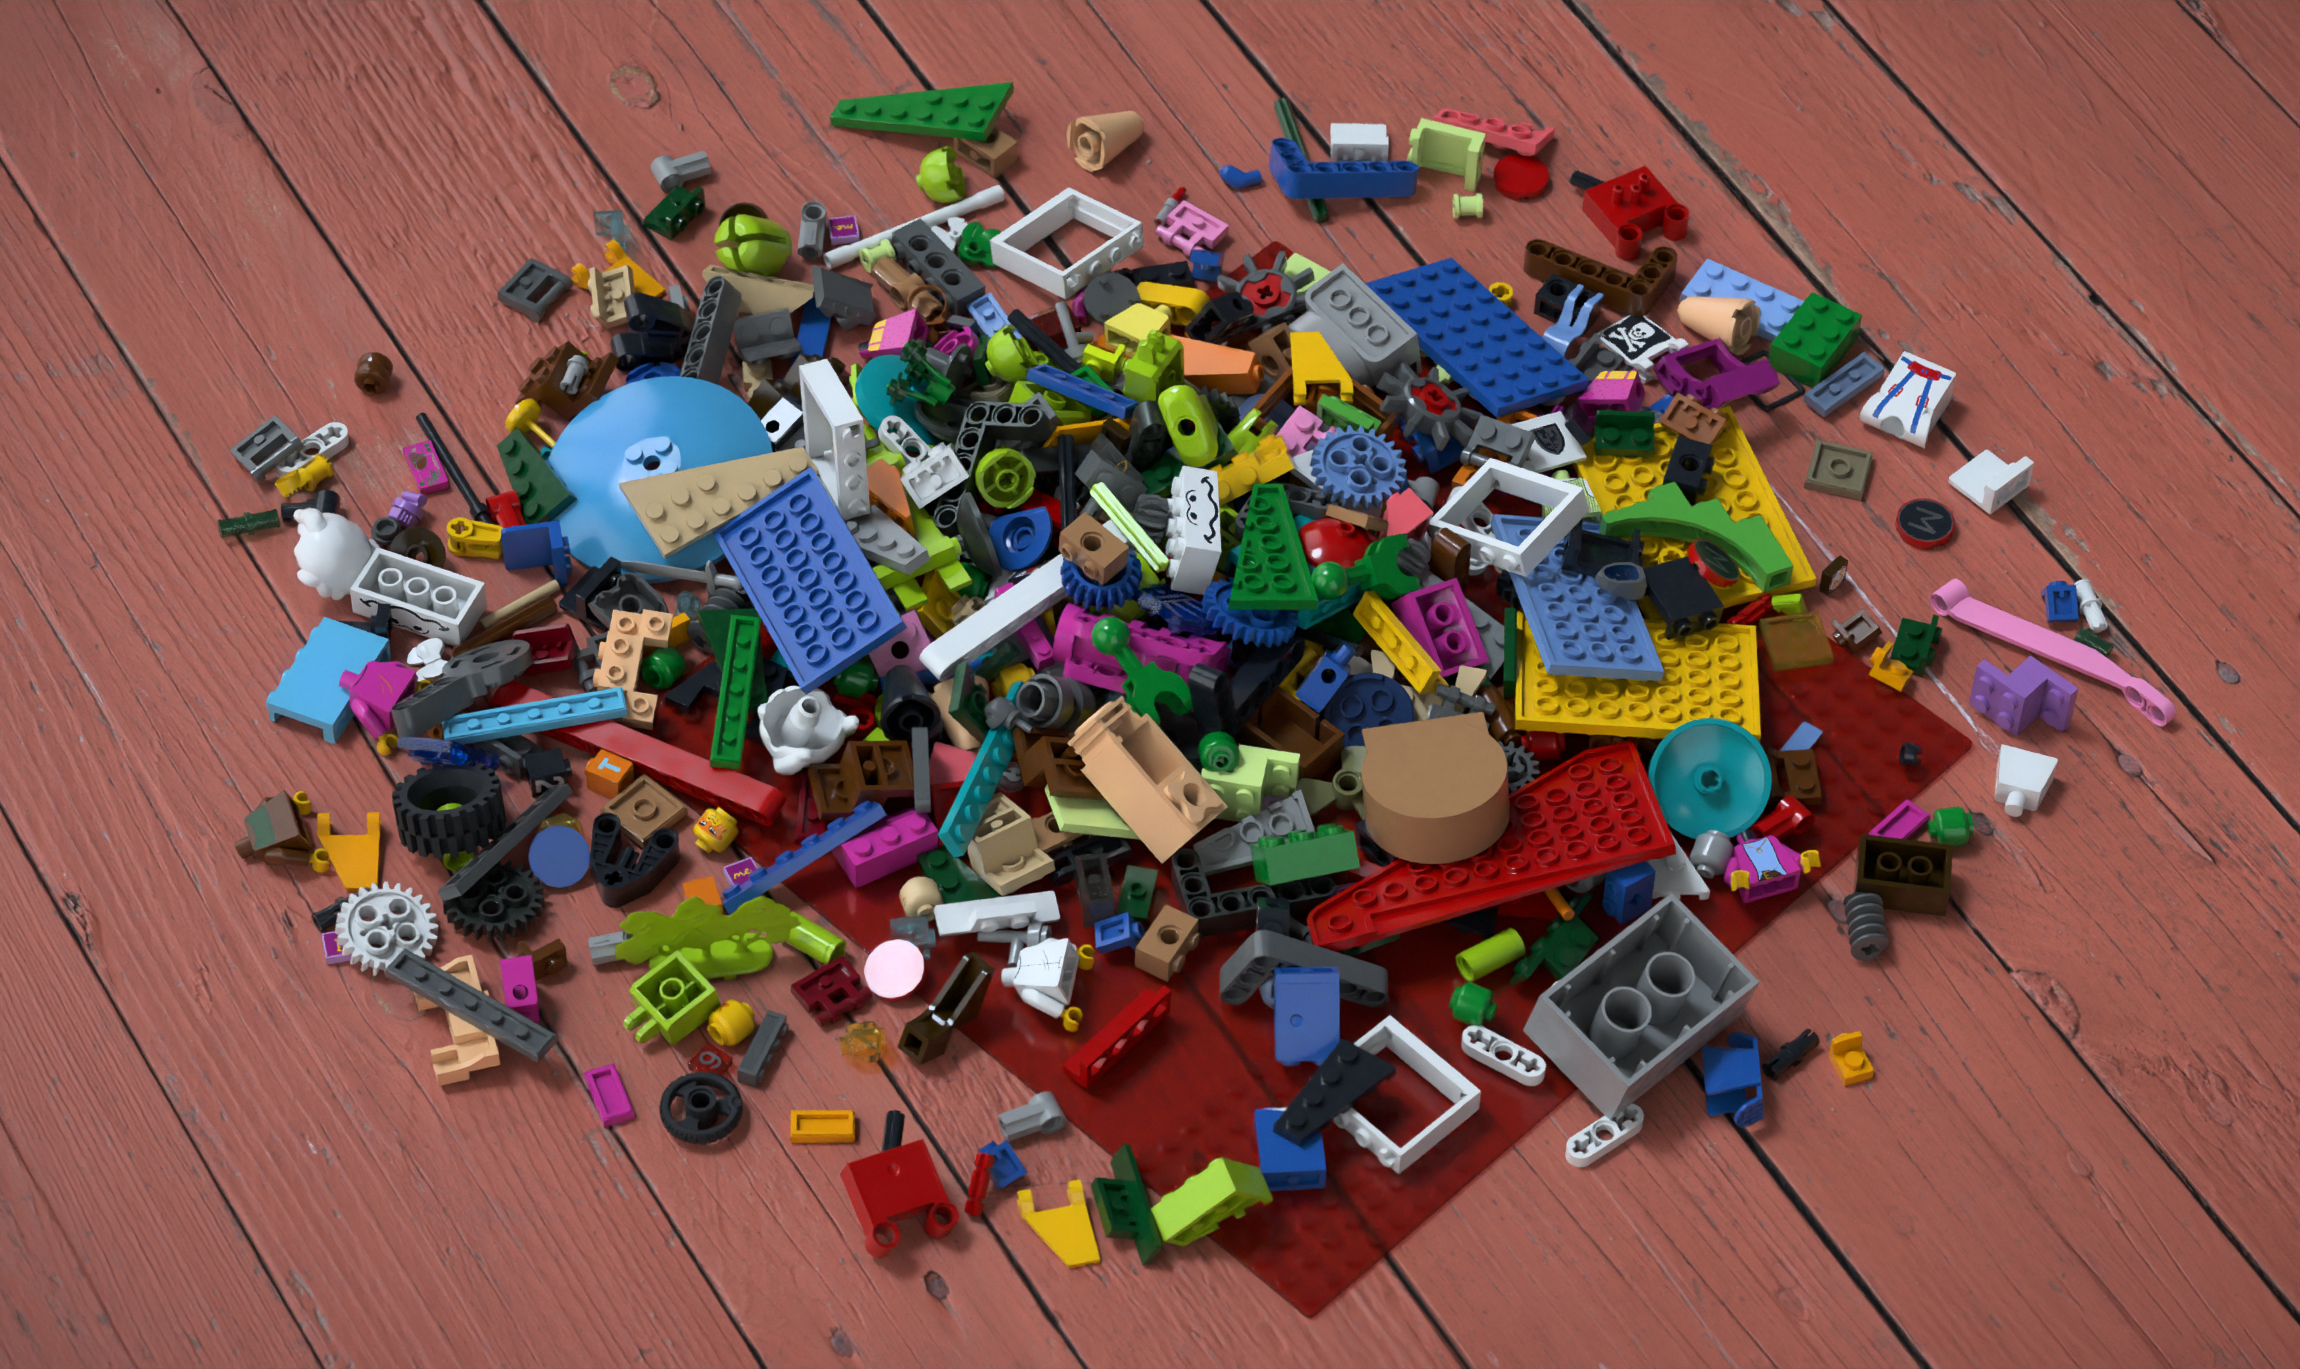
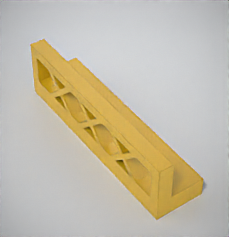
(1398, 644)

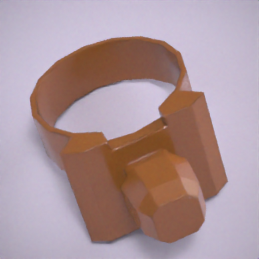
(939, 324)

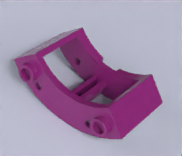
(1733, 383)

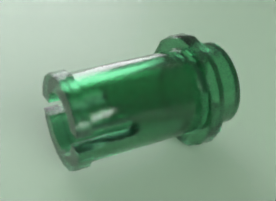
(2092, 640)

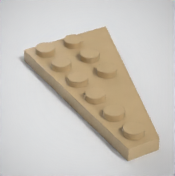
(697, 501)

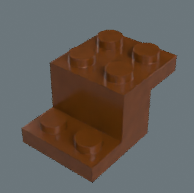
(549, 372)
(1049, 760)
(865, 773)

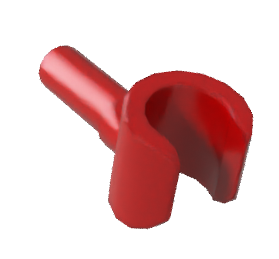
(865, 701)

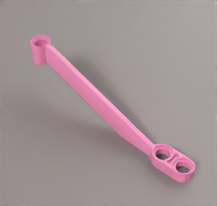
(1955, 601)

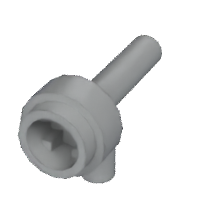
(1072, 338)
(1036, 933)

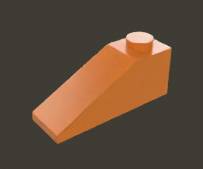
(888, 494)

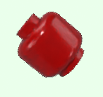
(1544, 744)

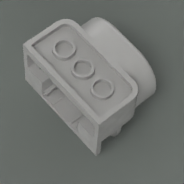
(1358, 327)

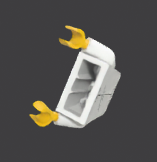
(1047, 977)

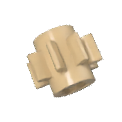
(965, 608)

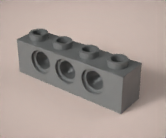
(937, 265)

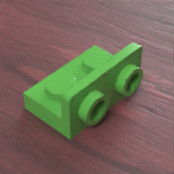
(1341, 414)

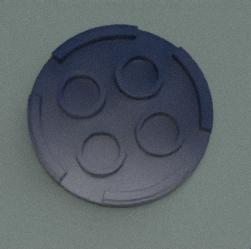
(1368, 702)

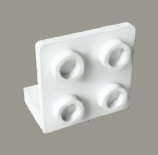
(1358, 142)
(934, 475)
(1992, 481)

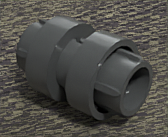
(1055, 702)

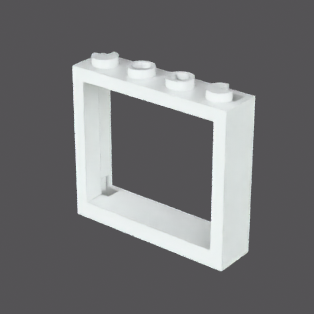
(1010, 244)
(826, 421)
(1567, 499)
(1434, 1070)

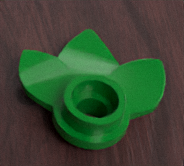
(976, 245)

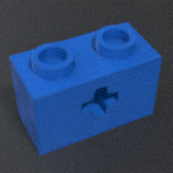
(1629, 891)

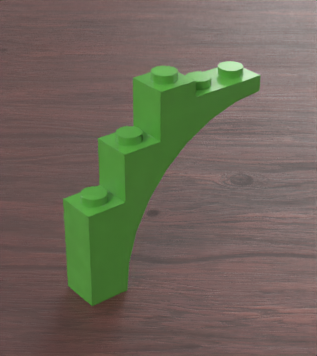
(1671, 516)

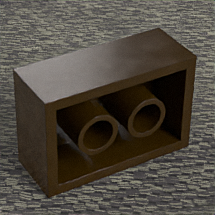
(1905, 873)

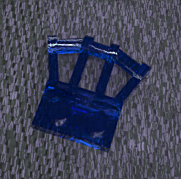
(1175, 607)
(445, 752)

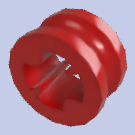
(864, 716)

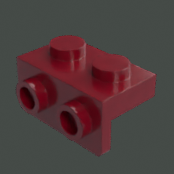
(551, 647)

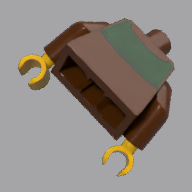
(279, 833)

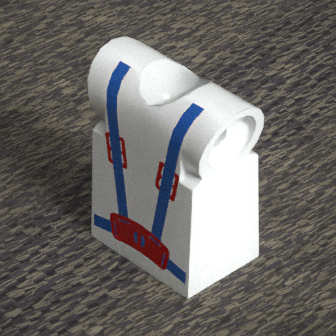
(1910, 399)

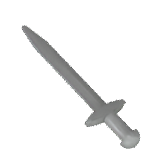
(710, 575)

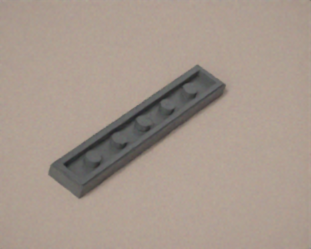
(508, 839)
(471, 1005)

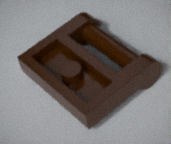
(1799, 774)

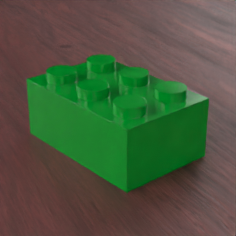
(1814, 340)
(1304, 854)

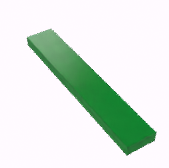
(735, 692)

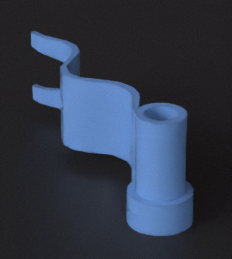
(1561, 333)

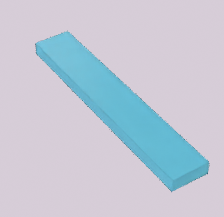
(535, 716)

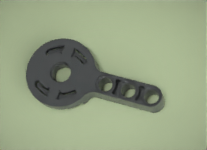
(462, 681)

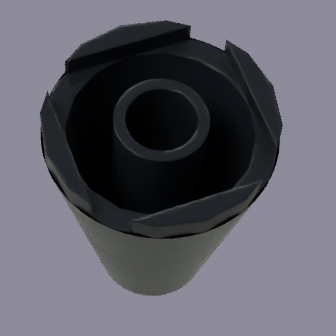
(907, 706)

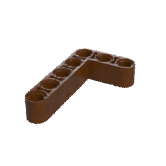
(1621, 290)
(1448, 561)

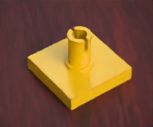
(937, 614)

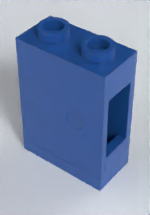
(1306, 1013)

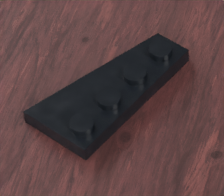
(1332, 1090)

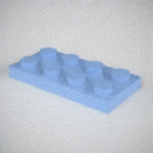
(1721, 281)

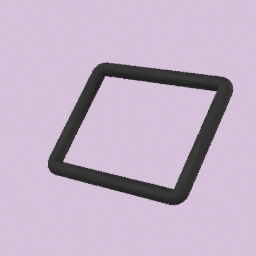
(1801, 390)

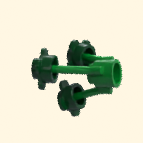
(917, 371)

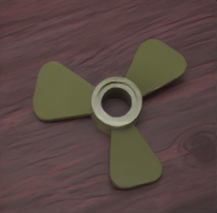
(1322, 794)

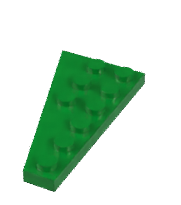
(943, 112)
(1271, 557)

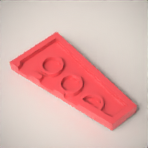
(1501, 136)

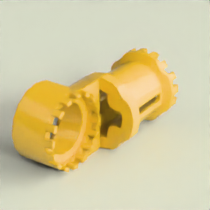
(305, 477)

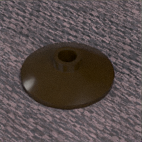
(420, 540)

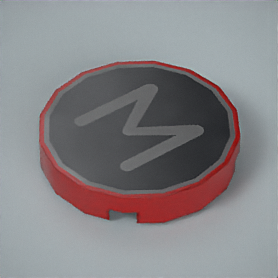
(1925, 523)
(1714, 563)

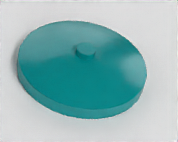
(874, 402)
(1710, 778)

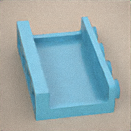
(311, 685)

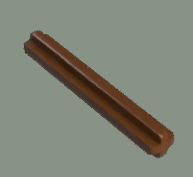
(507, 627)

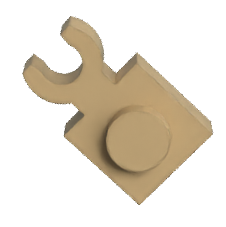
(754, 375)

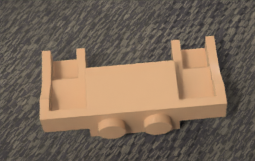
(623, 657)
(471, 1046)

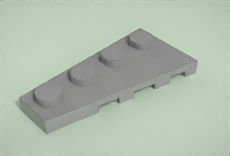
(887, 542)
(1489, 629)
(1231, 846)

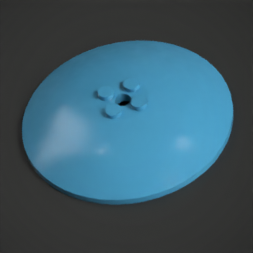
(615, 438)

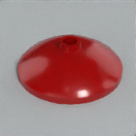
(1334, 541)

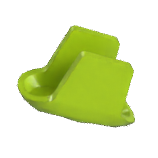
(1183, 403)

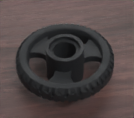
(696, 1094)

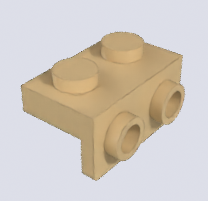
(609, 293)

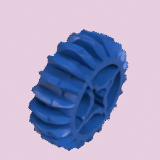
(1095, 594)

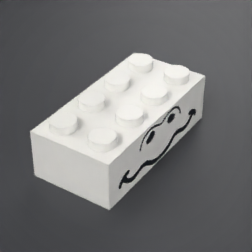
(1193, 530)
(420, 596)

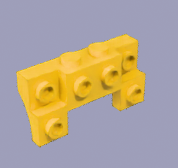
(1259, 467)

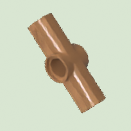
(902, 284)

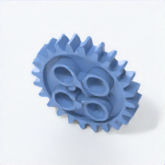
(1357, 467)

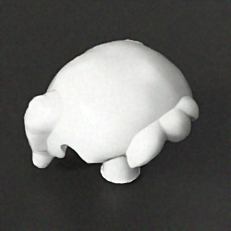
(330, 552)
(802, 728)

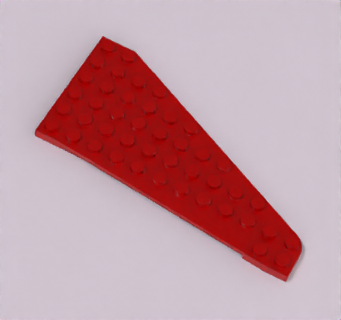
(1561, 829)

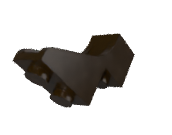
(772, 391)
(953, 1007)

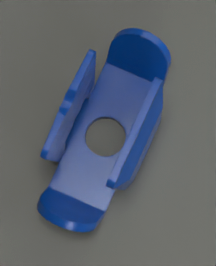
(1728, 1074)

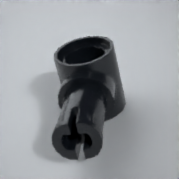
(324, 501)

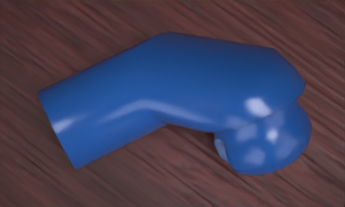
(1238, 178)

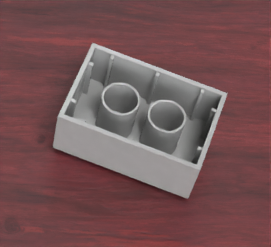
(1640, 1006)

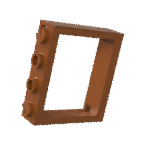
(1362, 397)

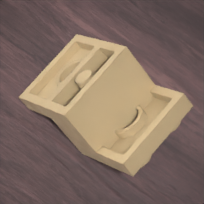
(1006, 848)

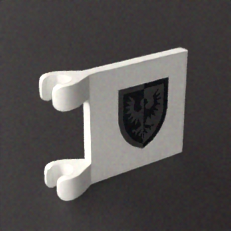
(1553, 443)

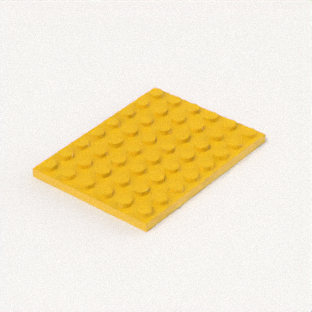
(1734, 480)
(1703, 677)

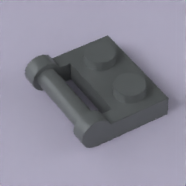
(529, 283)
(1498, 438)
(262, 443)

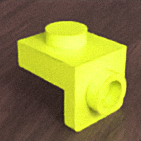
(1104, 363)

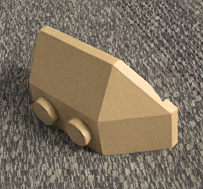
(763, 292)

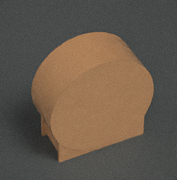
(1435, 788)

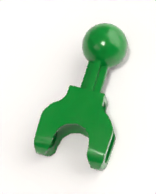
(1374, 572)
(1145, 683)

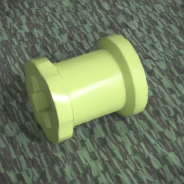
(1467, 205)
(871, 256)

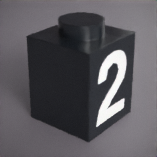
(546, 770)

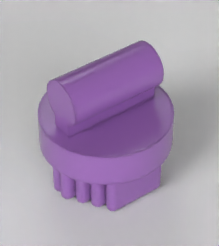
(407, 509)

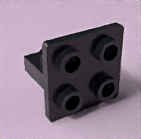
(587, 589)

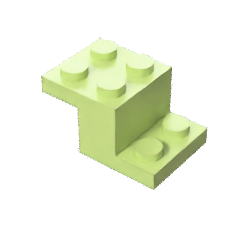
(1257, 775)

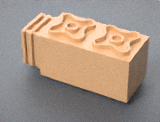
(1145, 778)

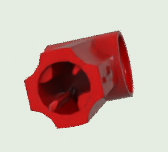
(505, 509)
(1788, 818)

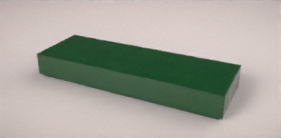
(1510, 640)

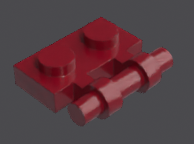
(828, 983)

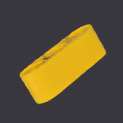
(1182, 301)

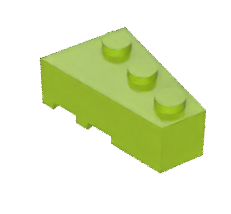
(1208, 1198)

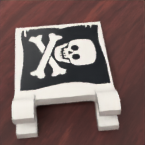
(1639, 342)

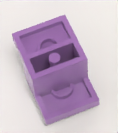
(2023, 696)

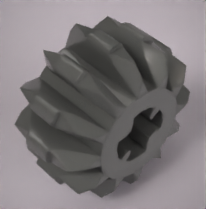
(1152, 515)
(1413, 558)

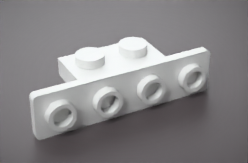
(996, 913)

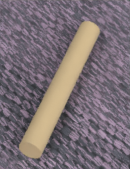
(519, 604)

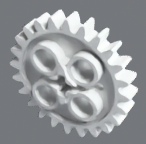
(386, 926)

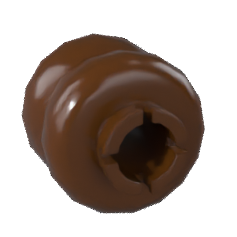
(373, 373)

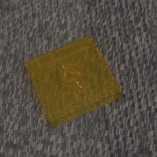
(1796, 641)

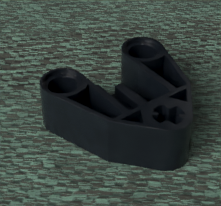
(665, 336)
(619, 882)

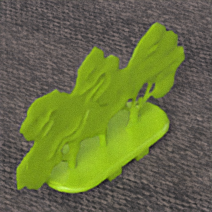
(708, 939)

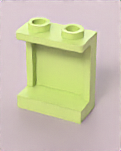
(1448, 150)

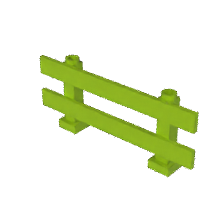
(941, 549)

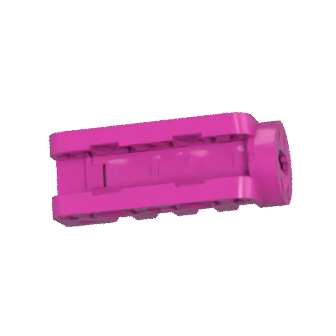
(1168, 651)

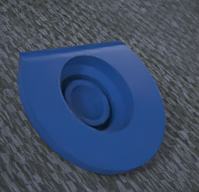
(1021, 537)

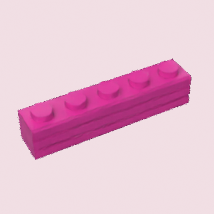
(1032, 639)

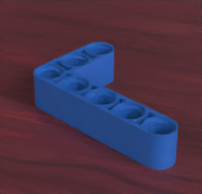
(1338, 179)

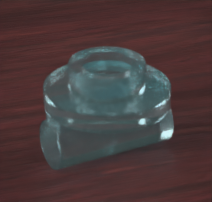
(687, 603)

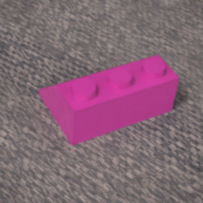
(1442, 626)
(886, 846)

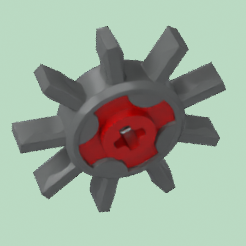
(1269, 290)
(1428, 406)

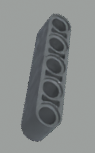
(712, 331)

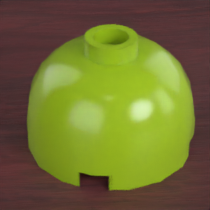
(941, 176)
(1009, 356)
(999, 478)

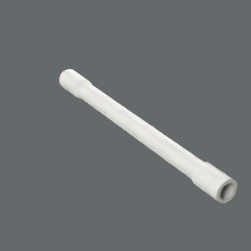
(978, 201)

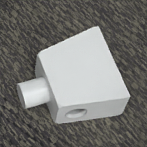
(2022, 779)

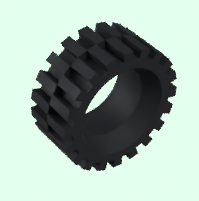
(454, 829)

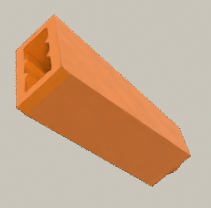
(1220, 367)

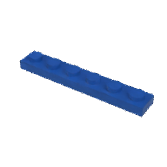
(812, 849)

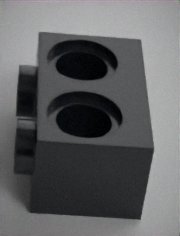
(1552, 296)

